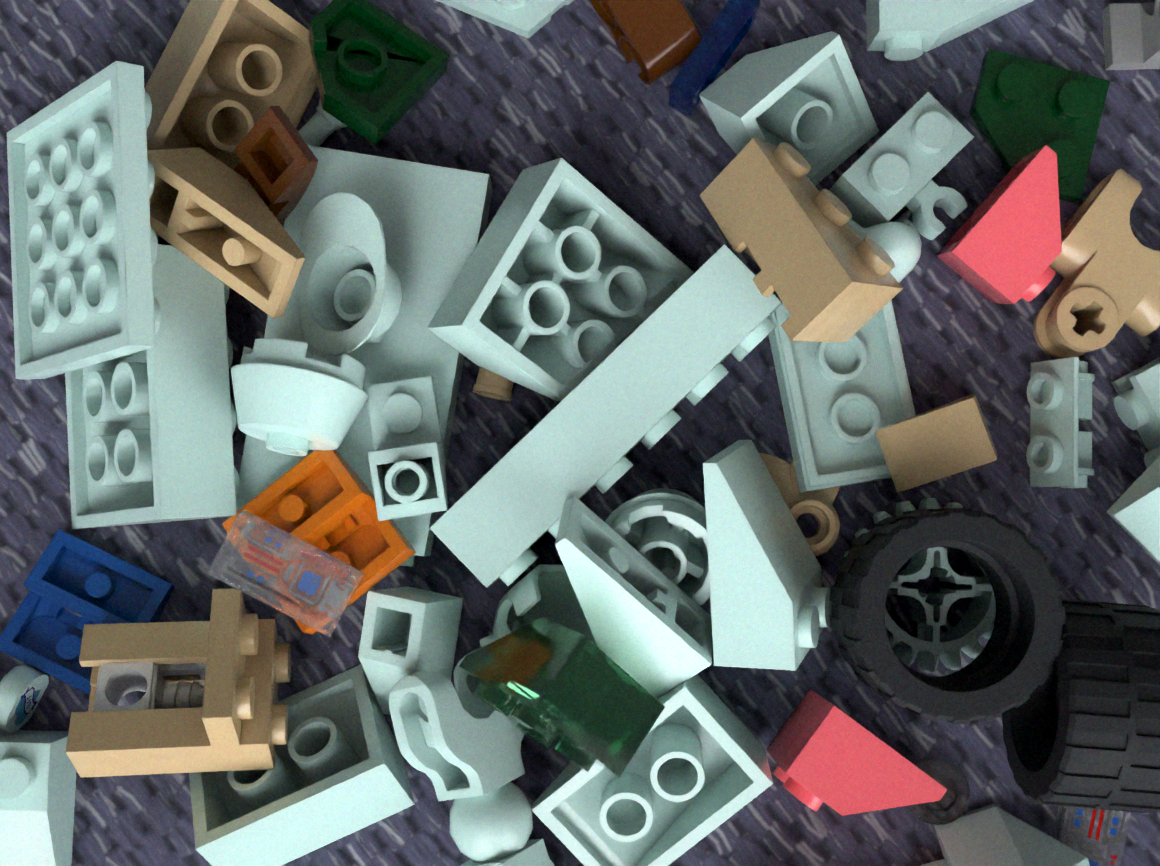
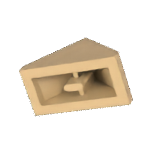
(937, 443)

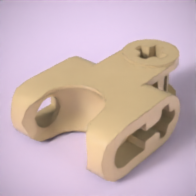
(1105, 274)

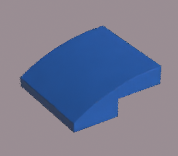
(89, 584)

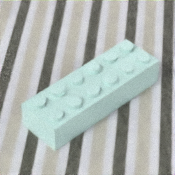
(606, 416)

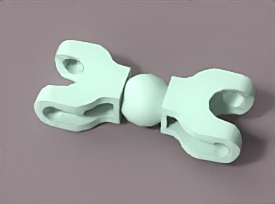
(472, 759)

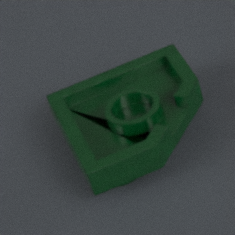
(370, 66)
(1037, 105)

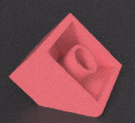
(1012, 233)
(843, 764)

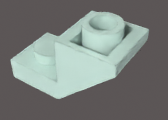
(409, 449)

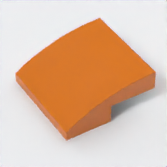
(335, 512)

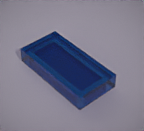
(712, 54)

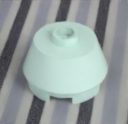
(296, 396)
(670, 534)

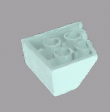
(555, 283)

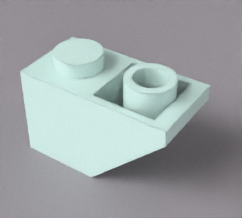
(406, 634)

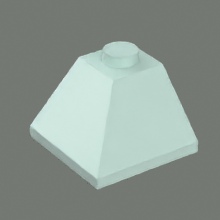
(794, 96)

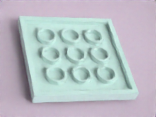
(83, 227)

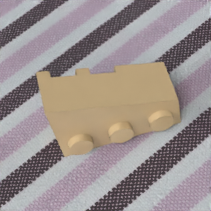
(800, 243)

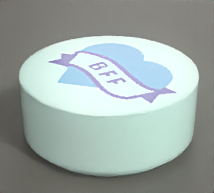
(20, 695)

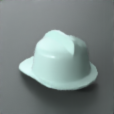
(345, 281)

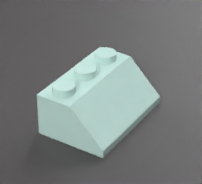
(325, 783)

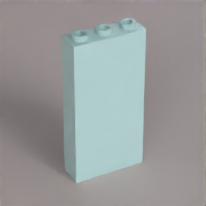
(430, 230)

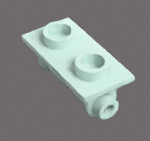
(1058, 399)

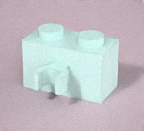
(901, 169)

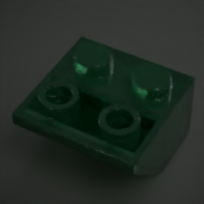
(565, 693)

